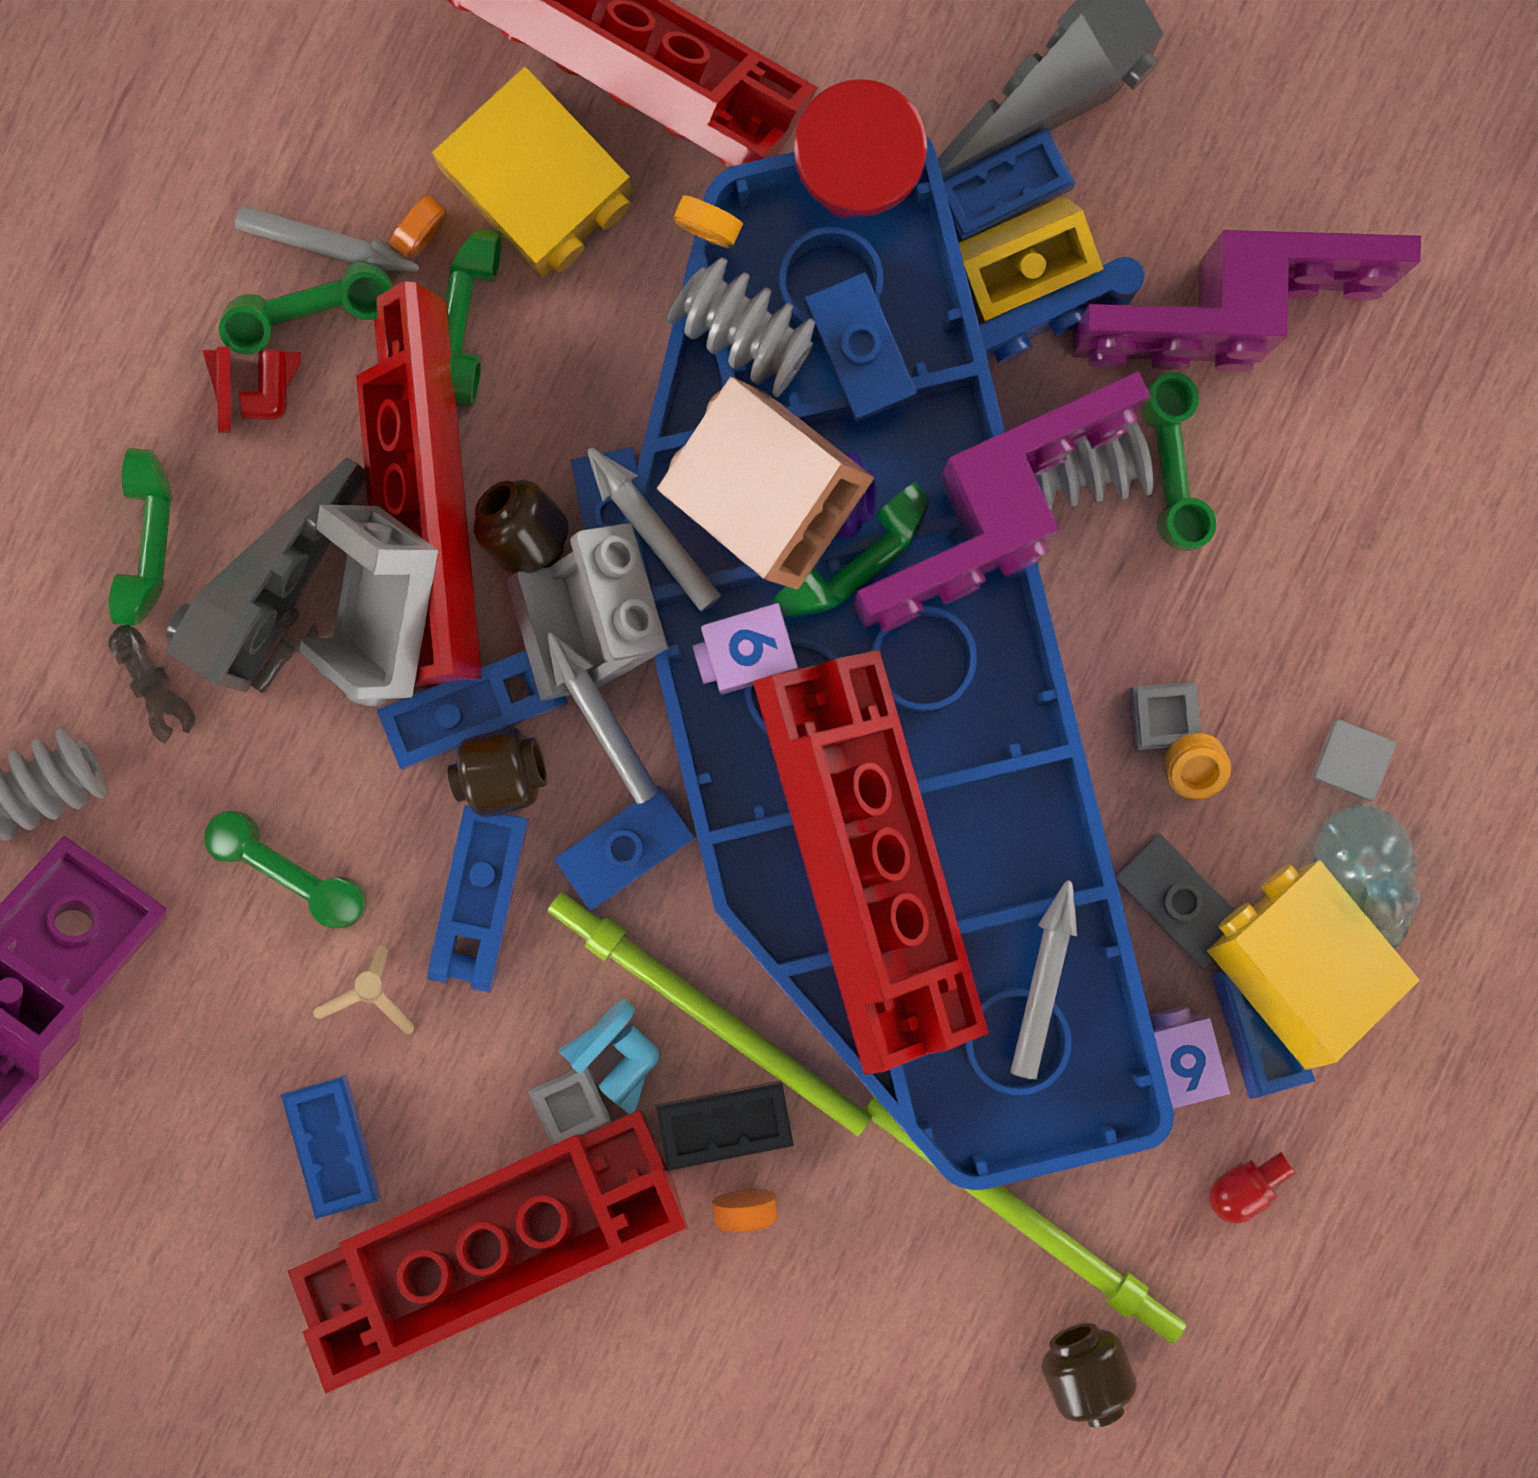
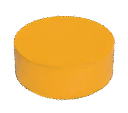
(707, 221)
(1197, 766)

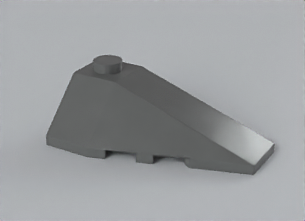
(1086, 65)
(238, 612)

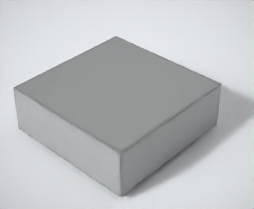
(1163, 714)
(1353, 760)
(570, 1105)

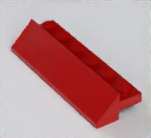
(666, 66)
(417, 467)
(871, 860)
(485, 1249)

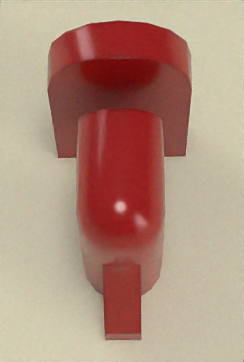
(275, 374)

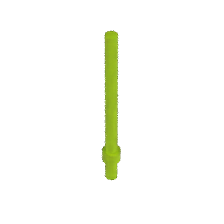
(608, 939)
(1122, 1291)

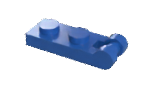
(1060, 310)
(453, 711)
(478, 897)

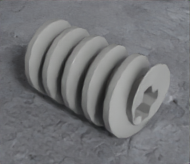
(743, 324)
(1112, 463)
(48, 783)

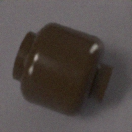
(520, 526)
(498, 772)
(1089, 1375)

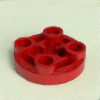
(860, 148)

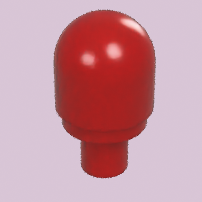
(1248, 1189)

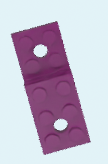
(1245, 298)
(1002, 502)
(56, 976)

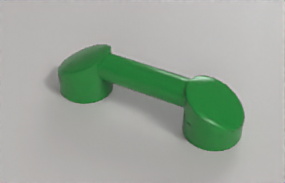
(476, 260)
(249, 317)
(1185, 520)
(902, 521)
(136, 595)
(332, 902)

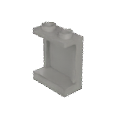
(594, 603)
(379, 606)

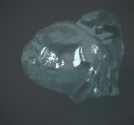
(1373, 864)

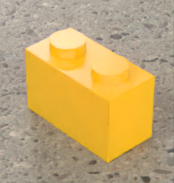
(1028, 257)

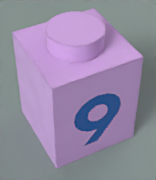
(744, 649)
(1189, 1056)

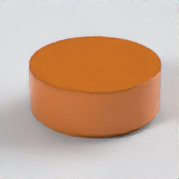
(418, 227)
(745, 1210)

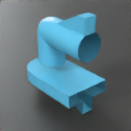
(641, 1055)

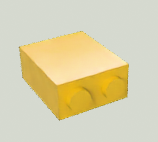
(535, 174)
(1311, 964)

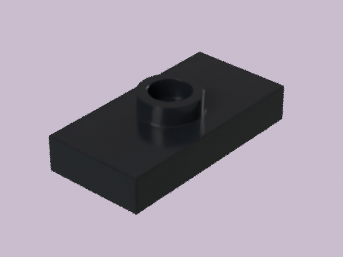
(724, 1125)

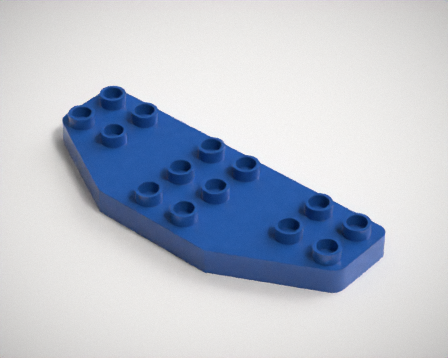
(973, 695)

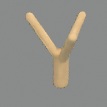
(370, 990)

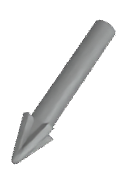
(322, 240)
(616, 483)
(571, 669)
(1058, 925)

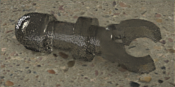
(149, 682)

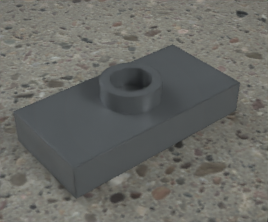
(1175, 897)

